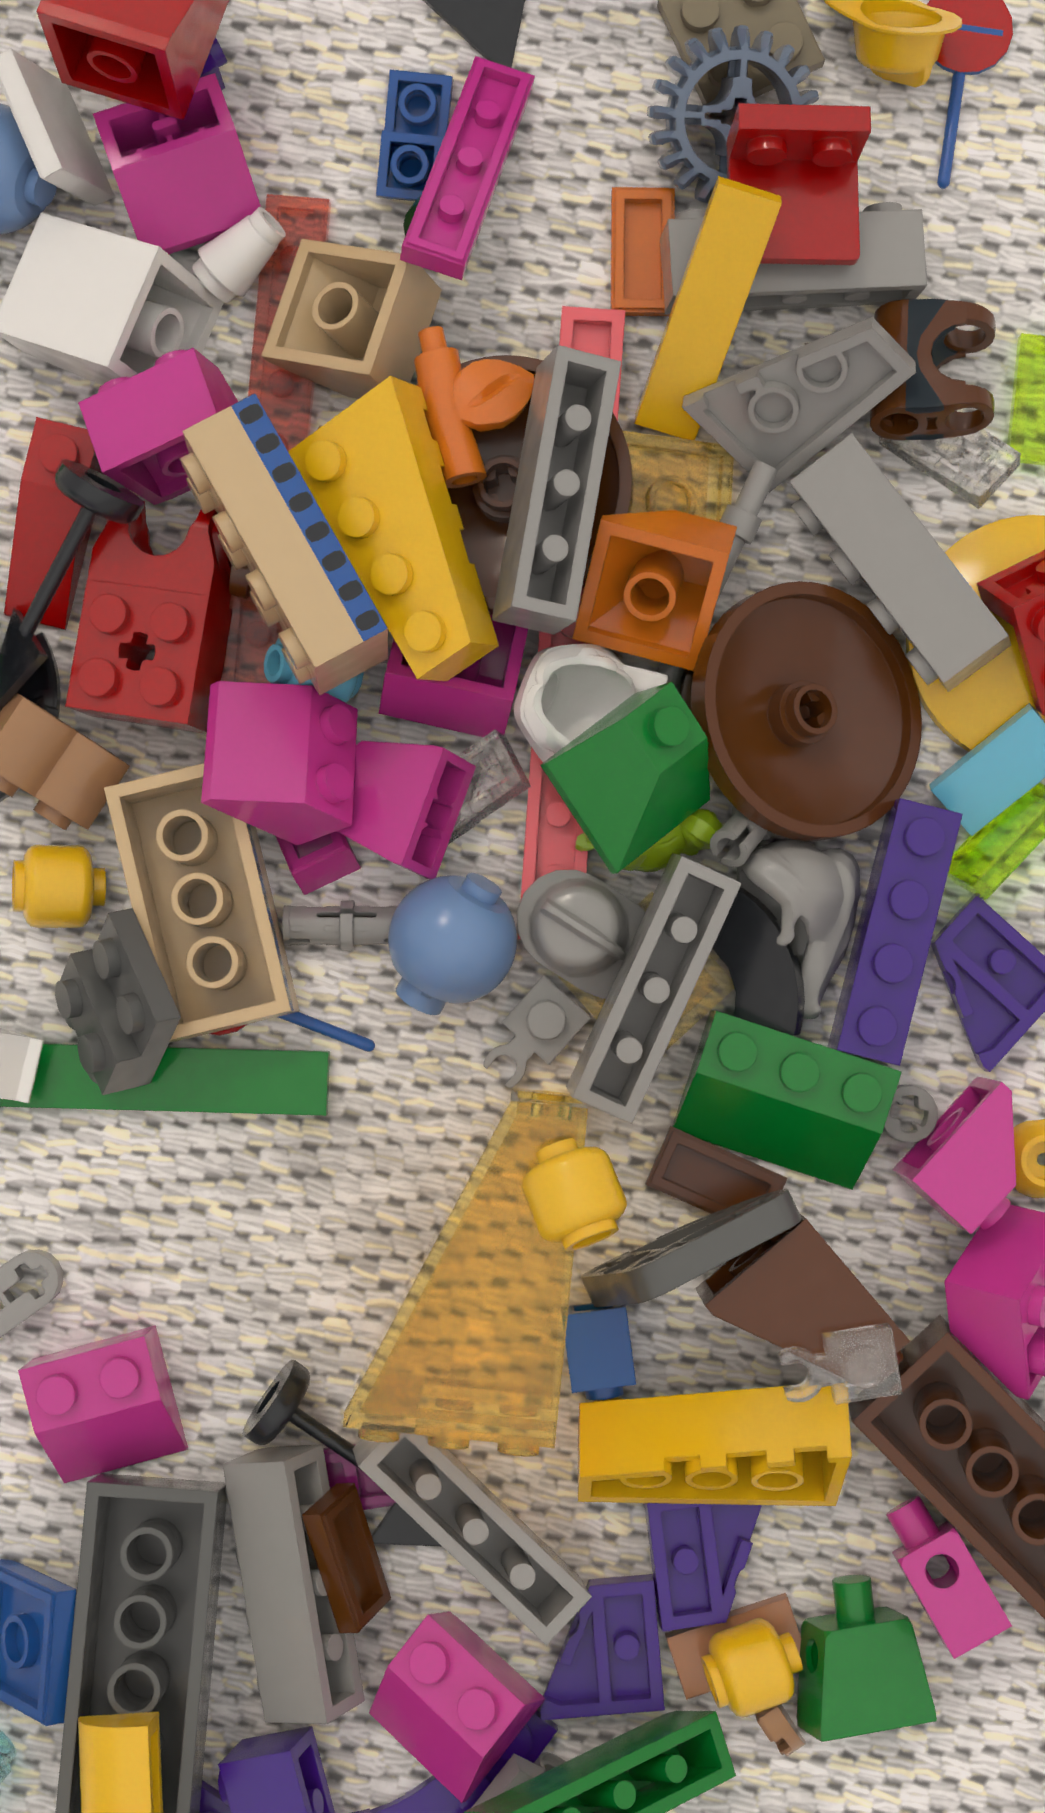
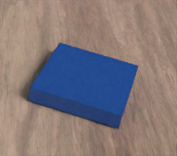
(35, 1641)

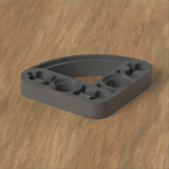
(690, 1250)

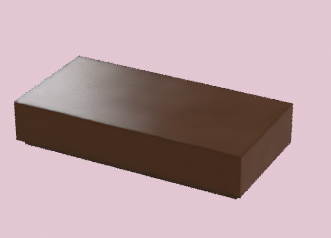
(708, 1174)
(346, 1557)

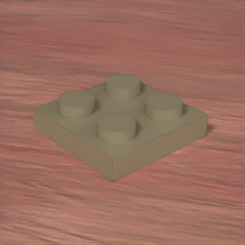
(781, 17)

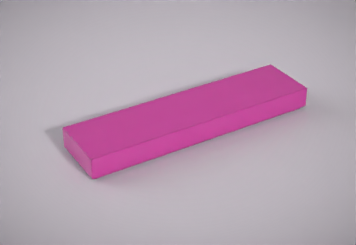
(467, 168)

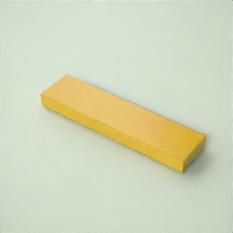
(708, 304)

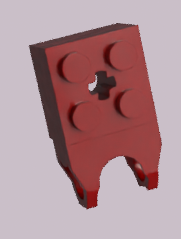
(148, 603)

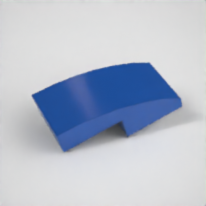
(412, 132)

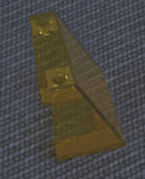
(485, 1310)

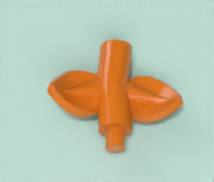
(478, 397)

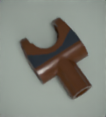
(929, 400)

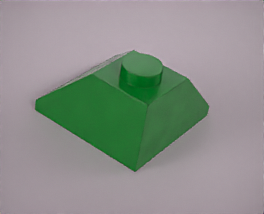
(634, 774)

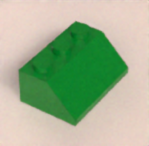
(785, 1099)

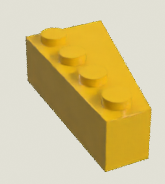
(393, 516)
(714, 1449)

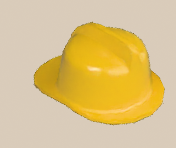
(898, 36)

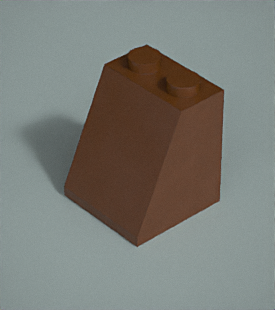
(793, 1292)

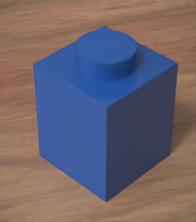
(599, 1351)

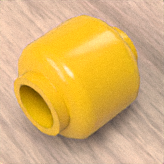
(57, 886)
(574, 1194)
(751, 1667)

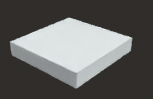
(53, 129)

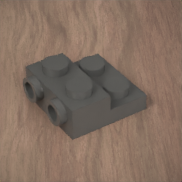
(118, 1006)

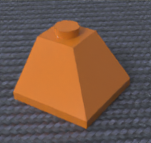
(654, 584)

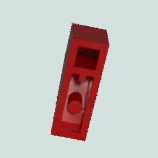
(45, 519)

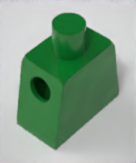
(860, 1668)

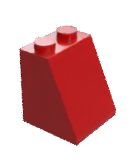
(133, 48)

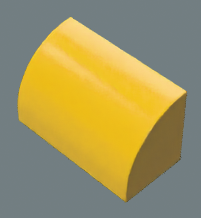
(120, 1763)

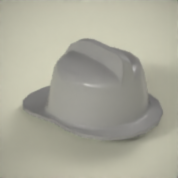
(578, 928)

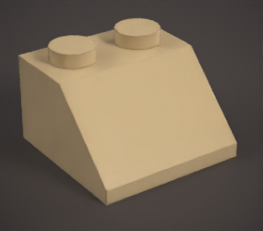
(350, 317)

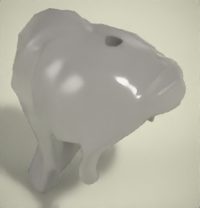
(815, 905)

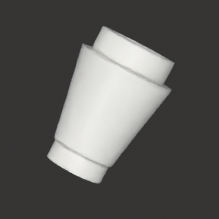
(238, 255)

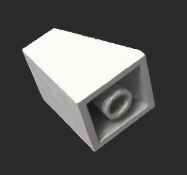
(102, 302)

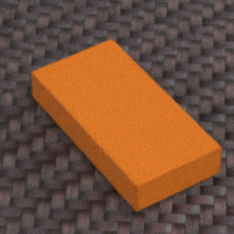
(636, 231)

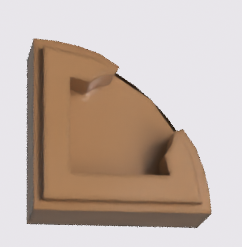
(780, 1729)

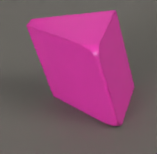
(319, 860)

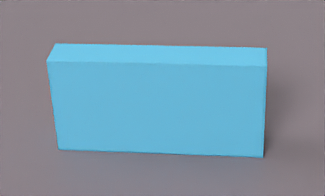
(995, 771)

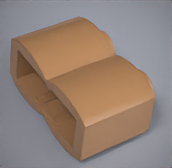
(54, 764)

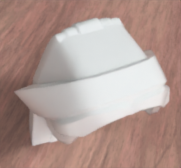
(571, 691)

